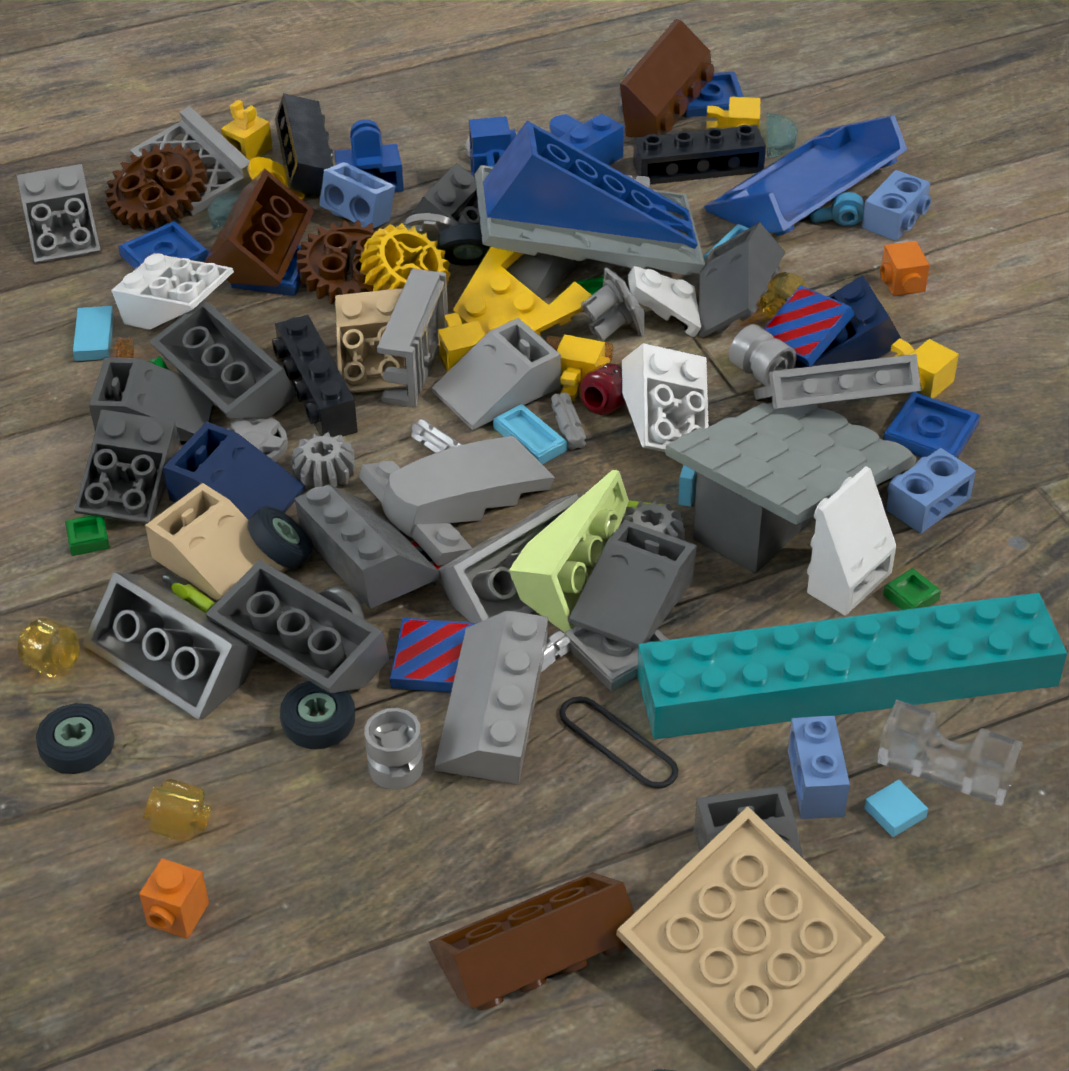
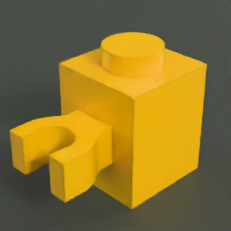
(741, 111)
(248, 131)
(457, 339)
(577, 359)
(935, 365)

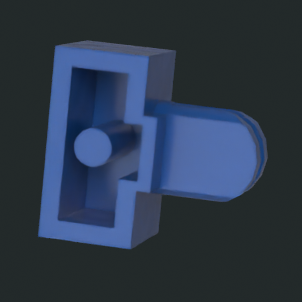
(597, 137)
(488, 141)
(371, 156)

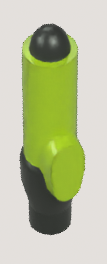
(186, 591)

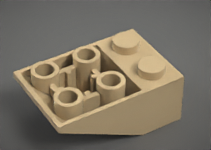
(360, 326)
(205, 542)

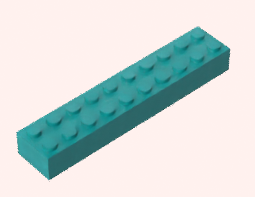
(848, 665)

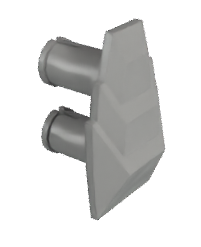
(623, 311)

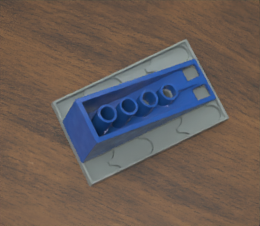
(578, 208)

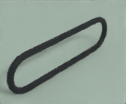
(608, 753)

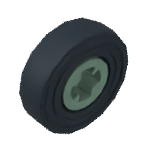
(463, 244)
(279, 537)
(75, 721)
(321, 730)

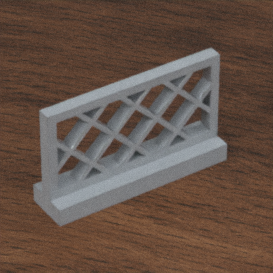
(213, 150)
(841, 381)

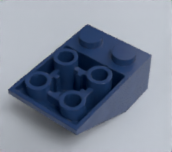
(866, 334)
(232, 469)

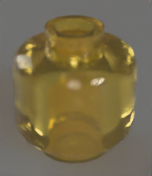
(780, 290)
(48, 647)
(177, 810)

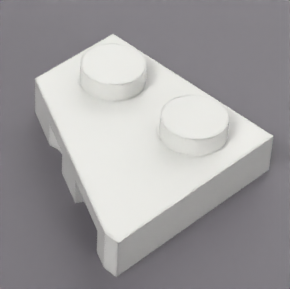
(666, 297)

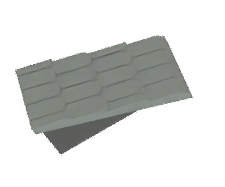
(771, 471)

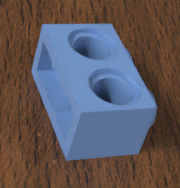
(356, 195)
(896, 205)
(930, 490)
(818, 767)

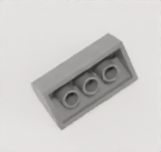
(481, 579)
(493, 697)

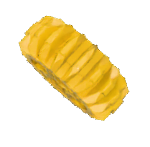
(393, 254)

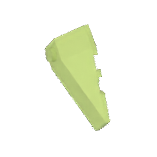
(563, 555)

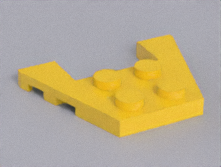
(498, 297)

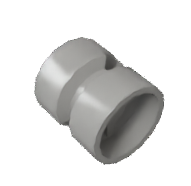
(760, 353)
(394, 748)

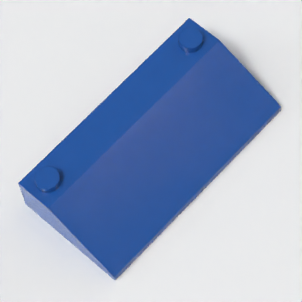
(811, 175)

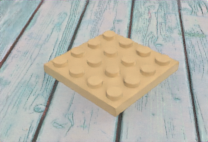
(750, 938)

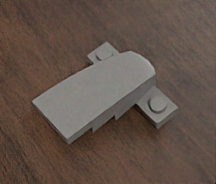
(452, 489)

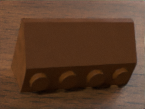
(665, 81)
(261, 232)
(534, 940)

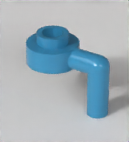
(841, 204)

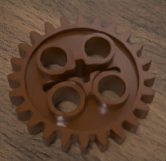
(144, 201)
(326, 260)

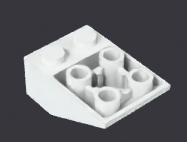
(165, 289)
(665, 394)
(850, 544)

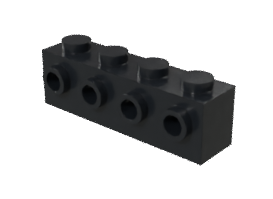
(303, 143)
(699, 154)
(315, 377)

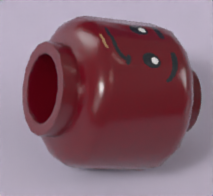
(603, 389)

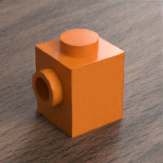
(904, 268)
(174, 898)

